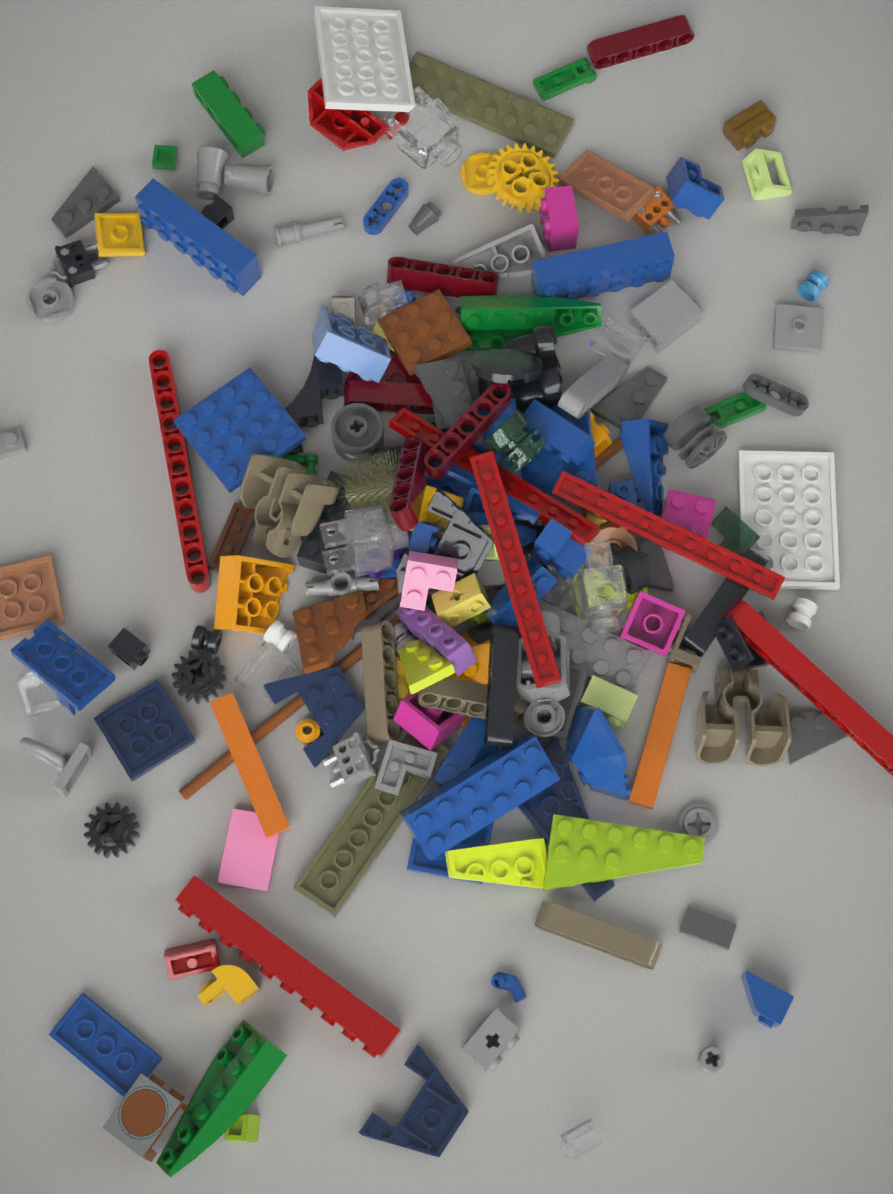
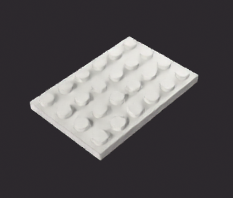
(363, 59)
(794, 512)

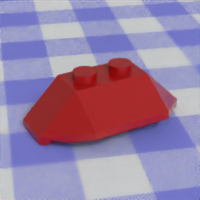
(343, 127)

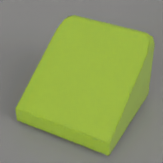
(244, 1129)

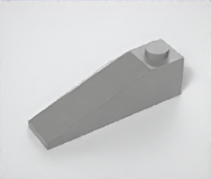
(508, 255)

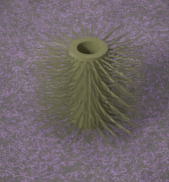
(369, 488)

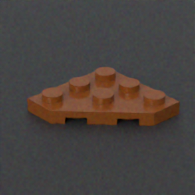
(327, 628)

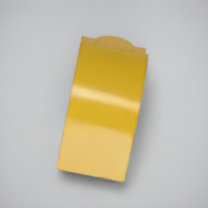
(229, 979)

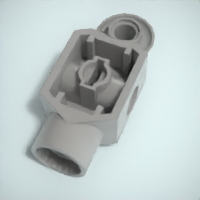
(545, 699)

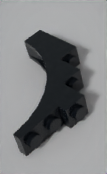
(322, 382)

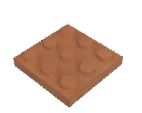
(29, 597)

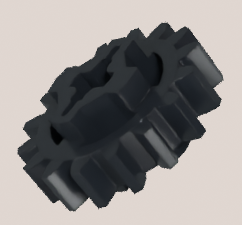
(202, 666)
(103, 834)

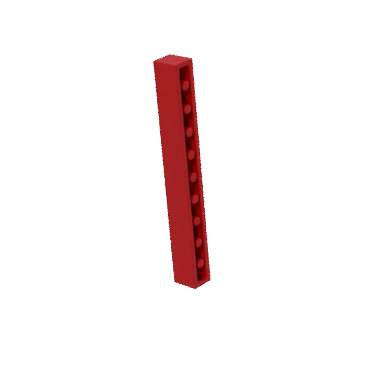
(288, 966)

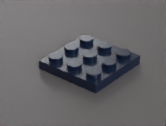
(145, 730)

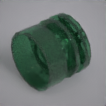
(515, 442)

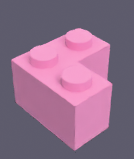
(426, 572)

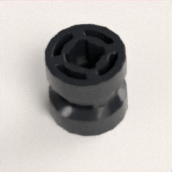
(206, 639)

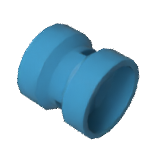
(811, 287)

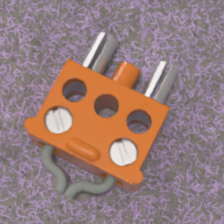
(656, 213)

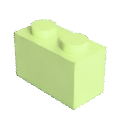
(613, 701)

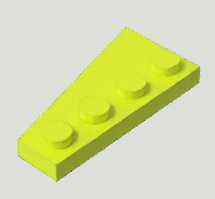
(505, 863)

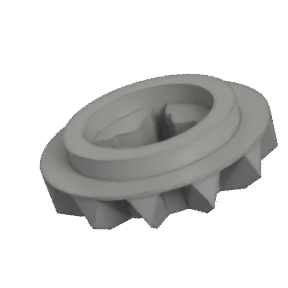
(705, 815)

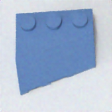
(349, 347)

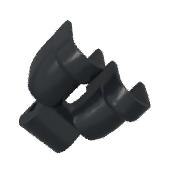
(545, 388)

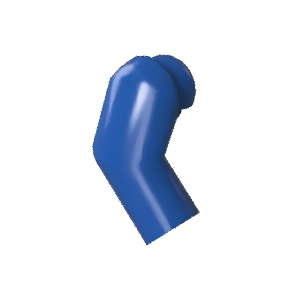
(510, 983)

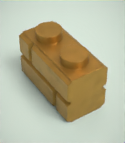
(749, 126)

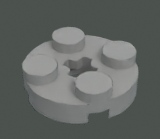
(50, 312)

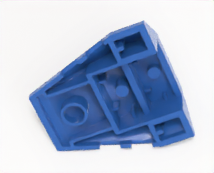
(598, 754)

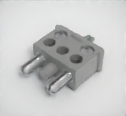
(353, 760)

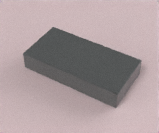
(707, 928)

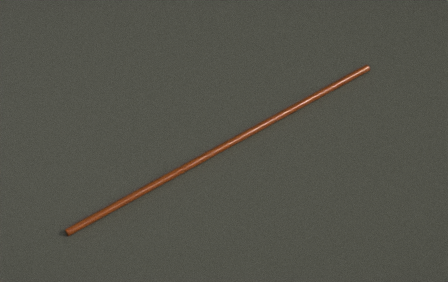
(296, 703)

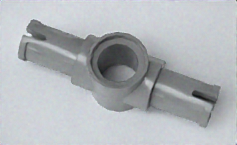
(329, 586)

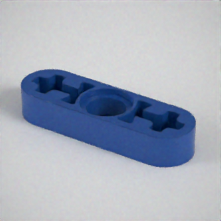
(385, 216)

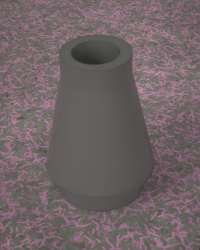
(425, 218)

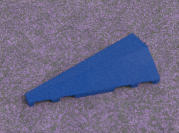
(463, 484)

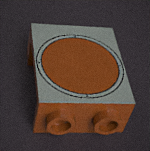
(144, 1115)

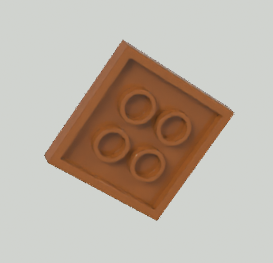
(424, 331)

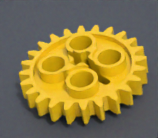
(514, 161)

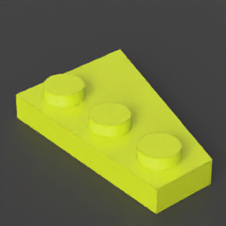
(423, 665)

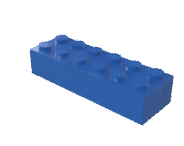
(198, 237)
(604, 268)
(479, 796)

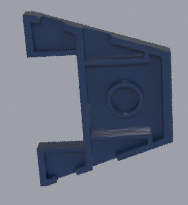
(329, 701)
(429, 1119)

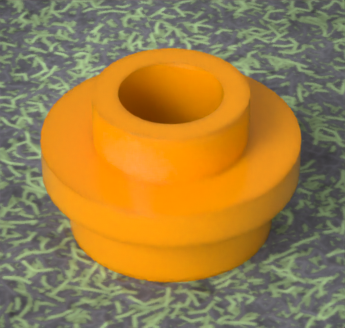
(307, 738)

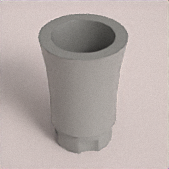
(210, 171)
(251, 178)

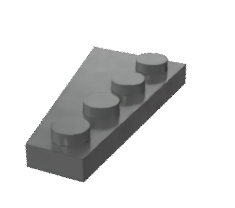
(448, 389)

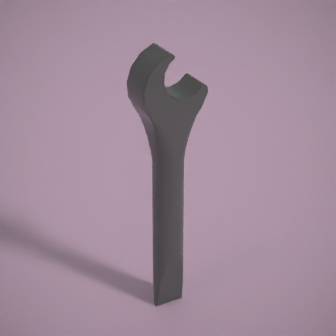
(380, 616)

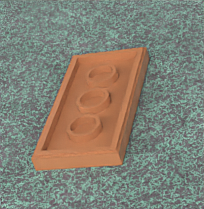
(607, 186)

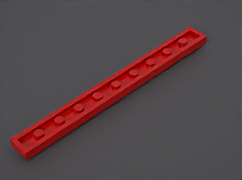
(582, 529)
(668, 535)
(515, 570)

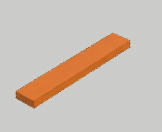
(660, 736)
(249, 765)

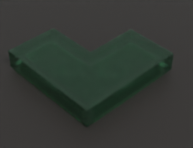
(736, 532)

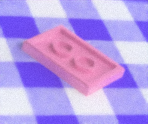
(247, 853)

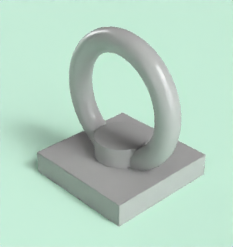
(66, 766)

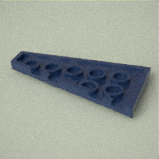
(560, 799)

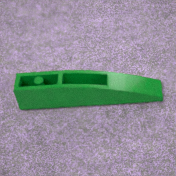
(499, 318)
(222, 1096)

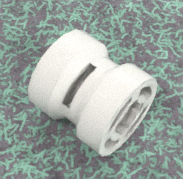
(802, 614)
(280, 637)

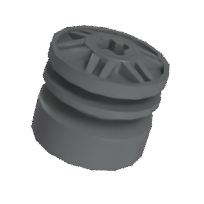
(695, 437)

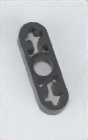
(762, 383)

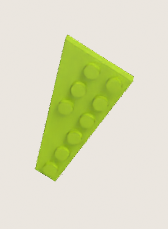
(604, 851)

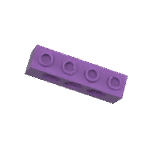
(438, 636)

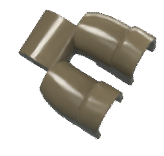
(284, 501)
(718, 724)

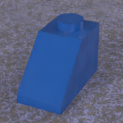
(766, 1000)

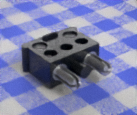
(76, 263)

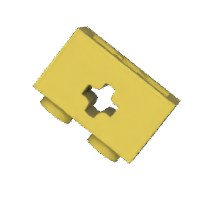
(465, 601)

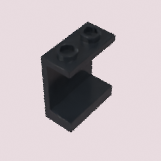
(735, 648)

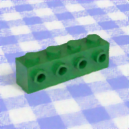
(228, 113)

